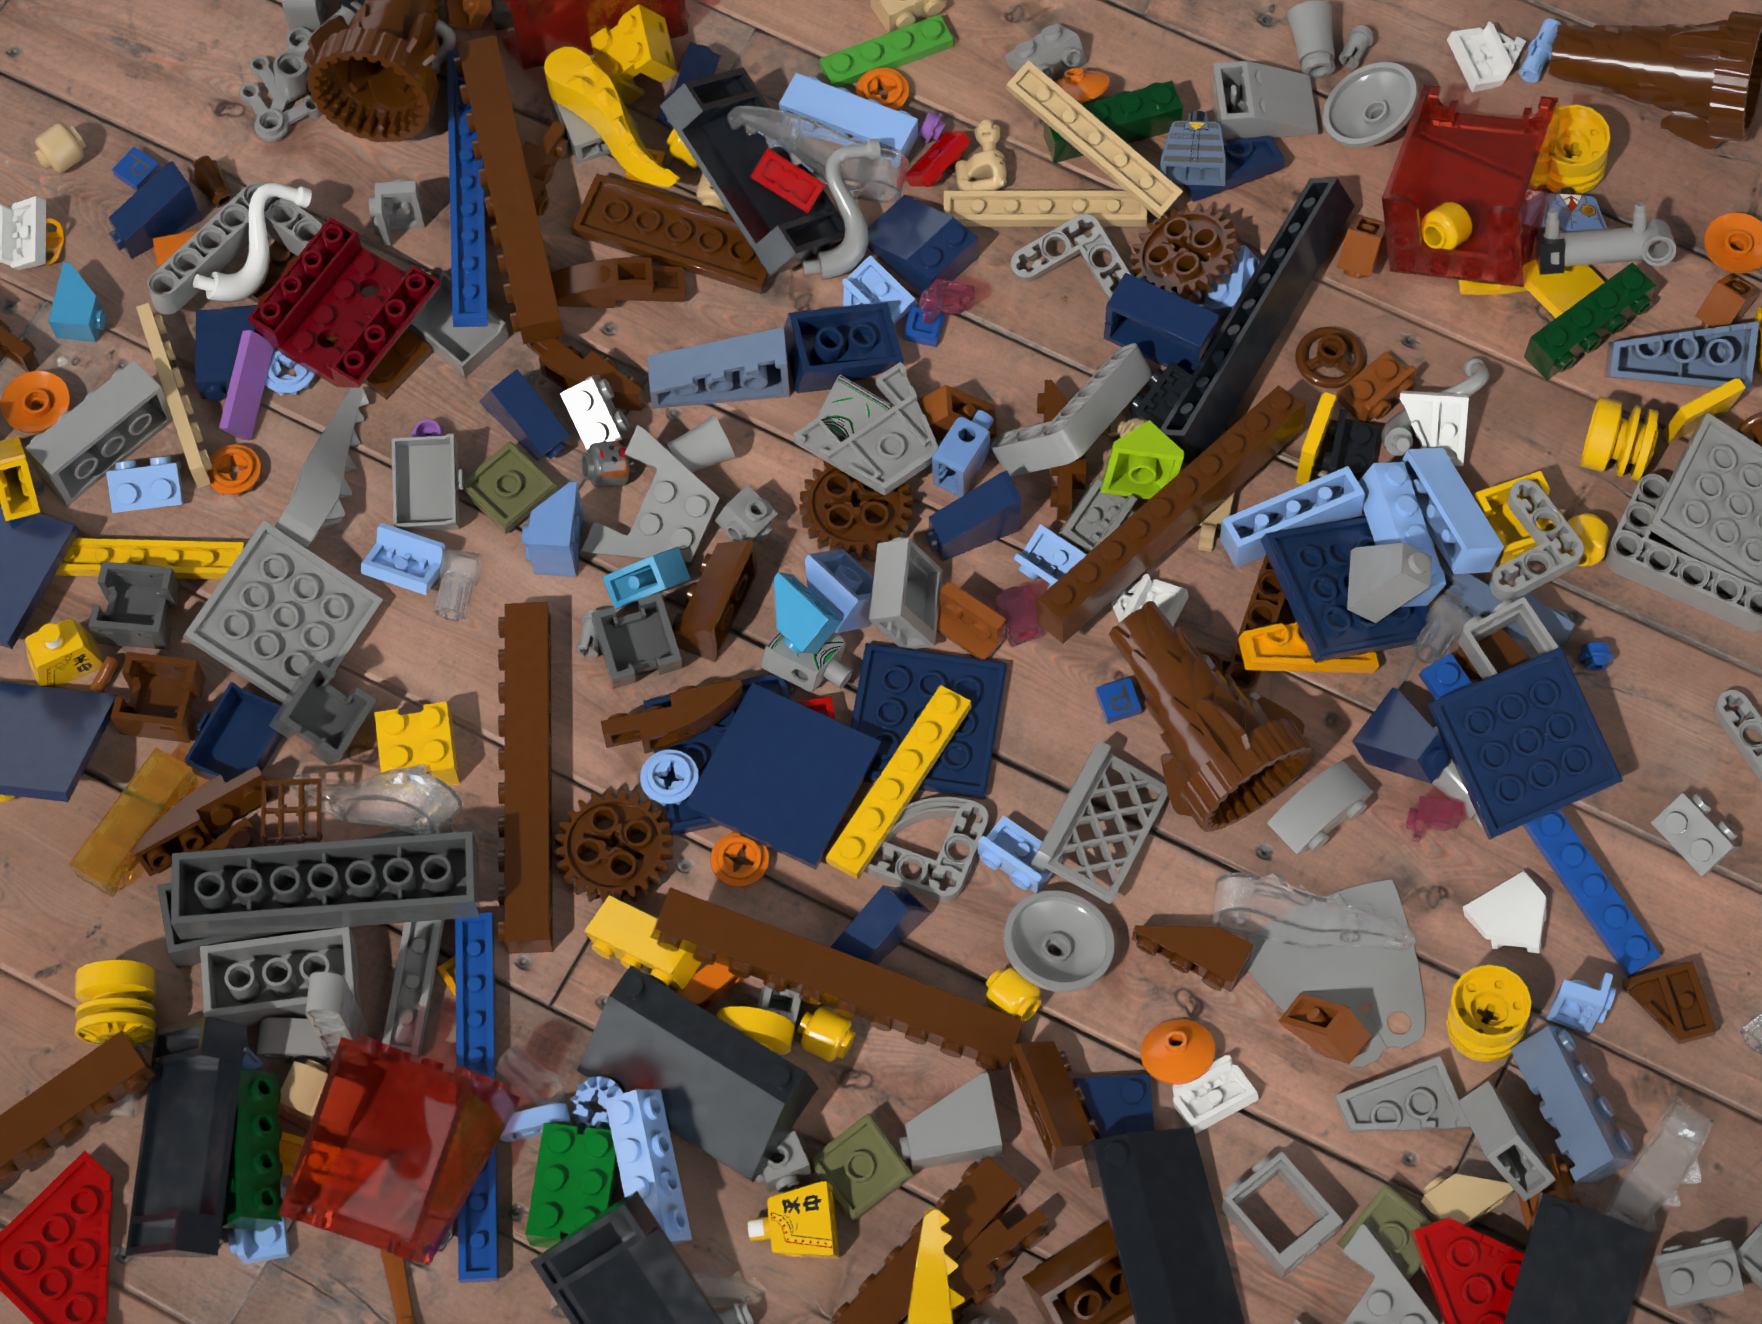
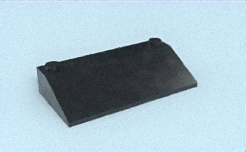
(773, 226)
(713, 1079)
(187, 1139)
(1165, 1227)
(1577, 1267)
(623, 1272)

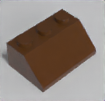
(716, 599)
(1053, 1101)
(1082, 1283)

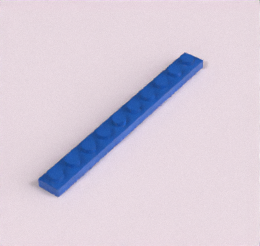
(466, 212)
(1568, 857)
(477, 1052)

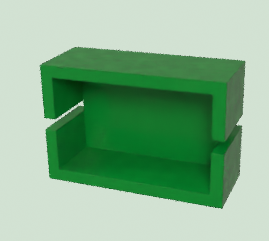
(571, 1182)

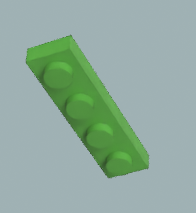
(887, 51)

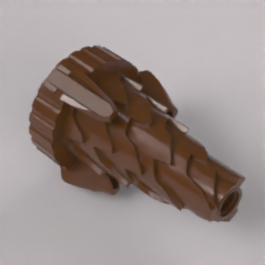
(377, 70)
(1698, 72)
(1223, 747)

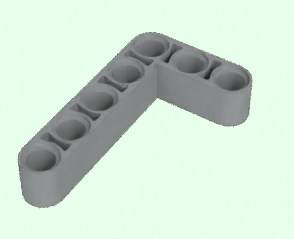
(229, 243)
(1079, 421)
(1678, 566)
(330, 1015)

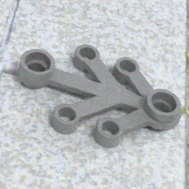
(275, 115)

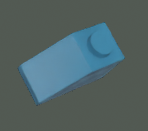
(75, 308)
(646, 577)
(802, 615)

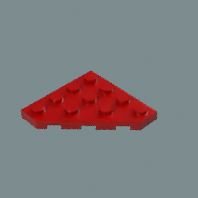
(61, 1249)
(1467, 1271)

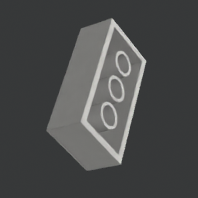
(99, 432)
(273, 974)

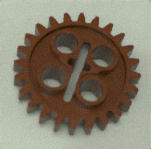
(1187, 251)
(858, 533)
(599, 874)

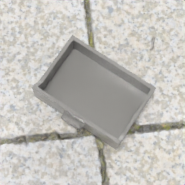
(458, 346)
(426, 483)

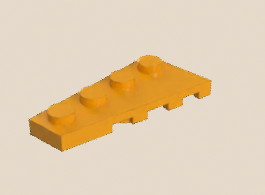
(1285, 649)

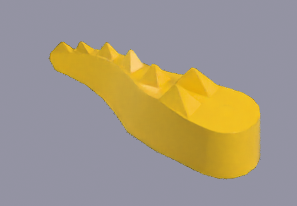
(588, 92)
(931, 1294)

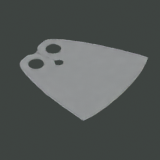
(1350, 974)

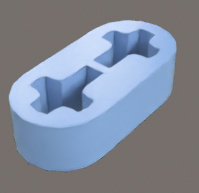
(530, 1122)

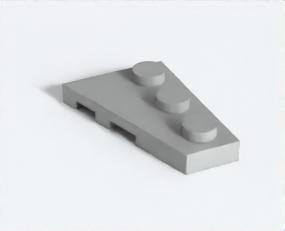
(1404, 1101)

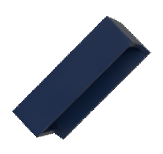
(234, 736)

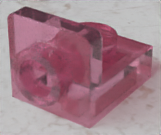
(945, 296)
(1436, 812)

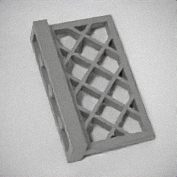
(1071, 816)

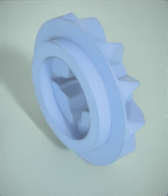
(286, 384)
(660, 765)
(590, 1091)

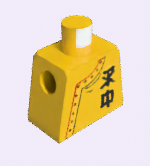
(62, 653)
(800, 1223)

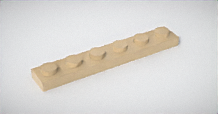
(1093, 139)
(1043, 208)
(179, 404)

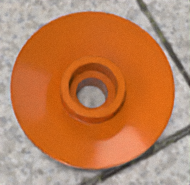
(1084, 84)
(1735, 231)
(30, 391)
(1178, 1063)

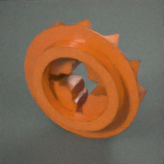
(890, 81)
(245, 460)
(731, 846)

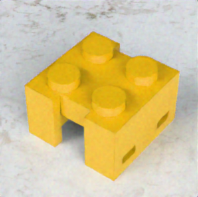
(635, 47)
(1507, 527)
(418, 740)

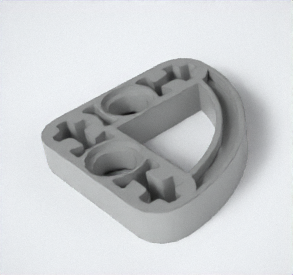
(945, 865)

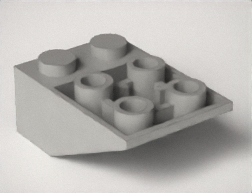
(1261, 101)

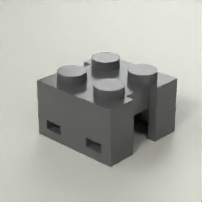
(136, 605)
(637, 641)
(322, 713)

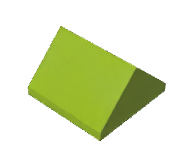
(1141, 463)

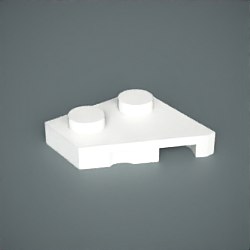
(1439, 421)

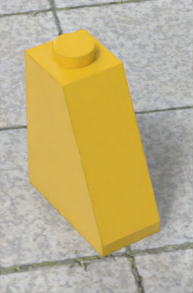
(16, 486)

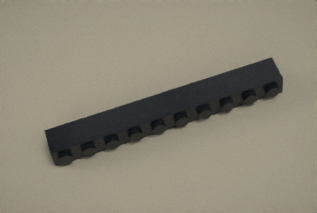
(1258, 317)

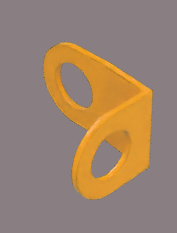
(54, 241)

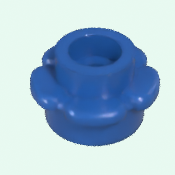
(1595, 655)

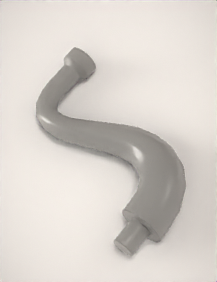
(856, 237)
(1398, 430)

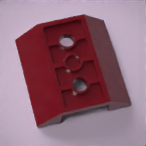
(324, 299)

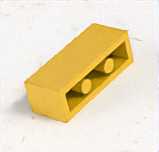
(626, 933)

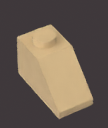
(1463, 1198)

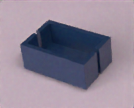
(1159, 323)

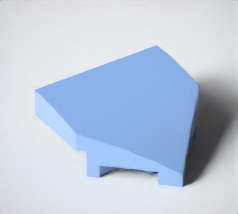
(872, 285)

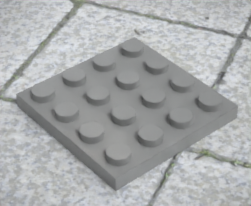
(1716, 501)
(281, 613)

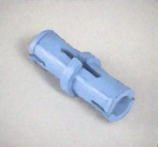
(1539, 51)

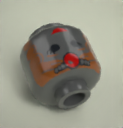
(607, 464)

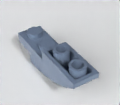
(1479, 601)

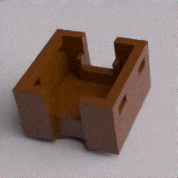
(159, 698)

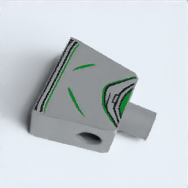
(850, 408)
(807, 669)

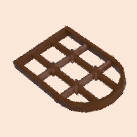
(300, 811)

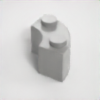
(1320, 808)

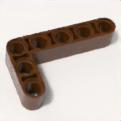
(1260, 606)

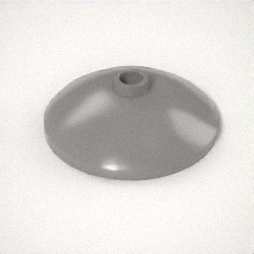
(1370, 104)
(1063, 925)

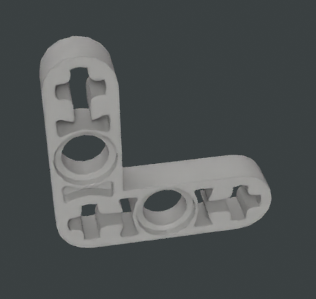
(1085, 247)
(1547, 542)
(1729, 720)

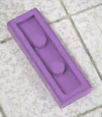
(246, 385)

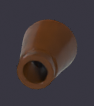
(210, 180)

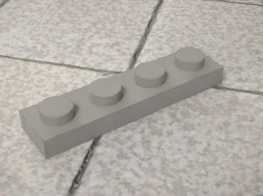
(413, 985)

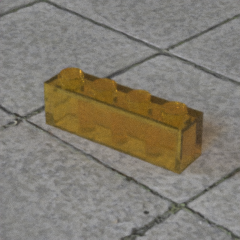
(108, 854)

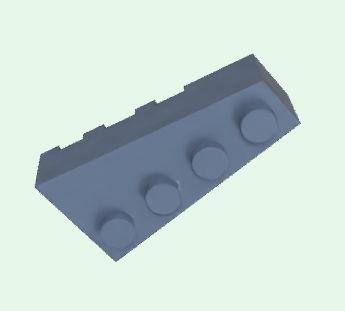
(1689, 357)
(721, 371)
(1573, 1105)

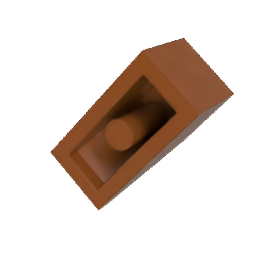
(1361, 246)
(1727, 302)
(947, 404)
(1326, 1027)

